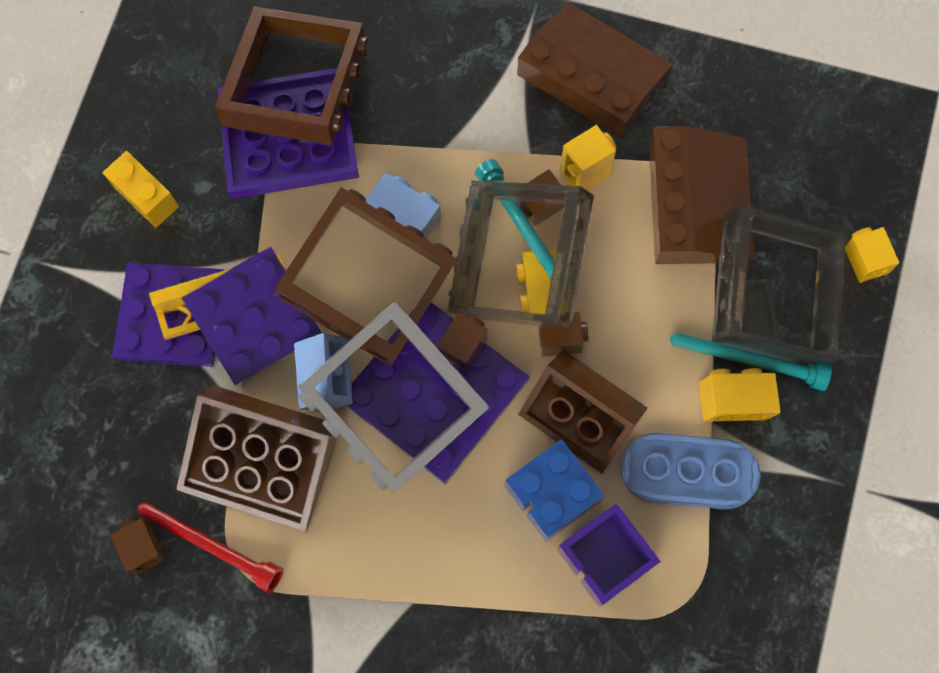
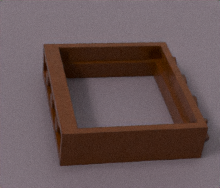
(265, 21)
(334, 319)

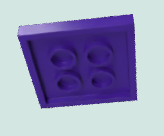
(245, 319)
(138, 327)

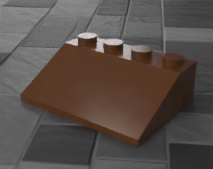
(592, 68)
(693, 185)
(256, 457)

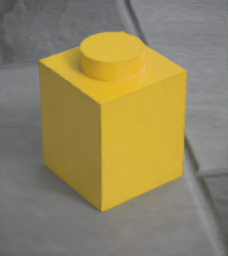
(871, 254)

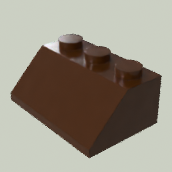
(582, 410)

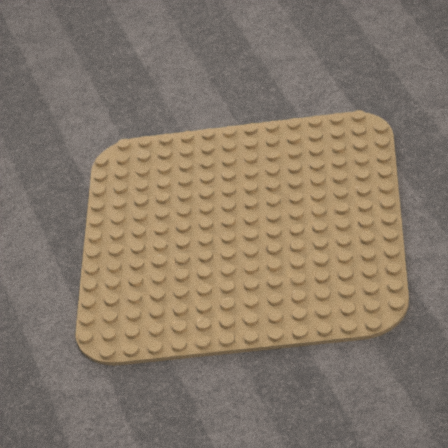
(470, 537)

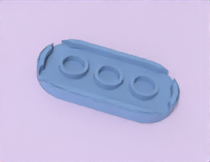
(690, 471)

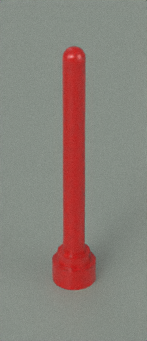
(264, 574)

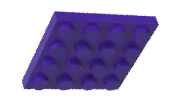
(273, 163)
(415, 404)

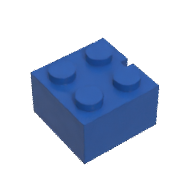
(555, 488)

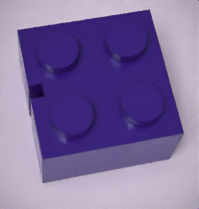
(608, 554)

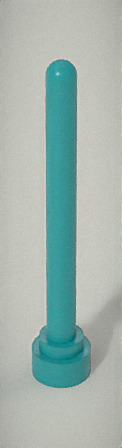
(492, 171)
(815, 375)

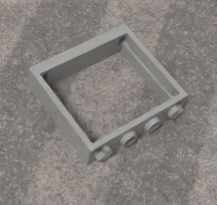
(357, 447)

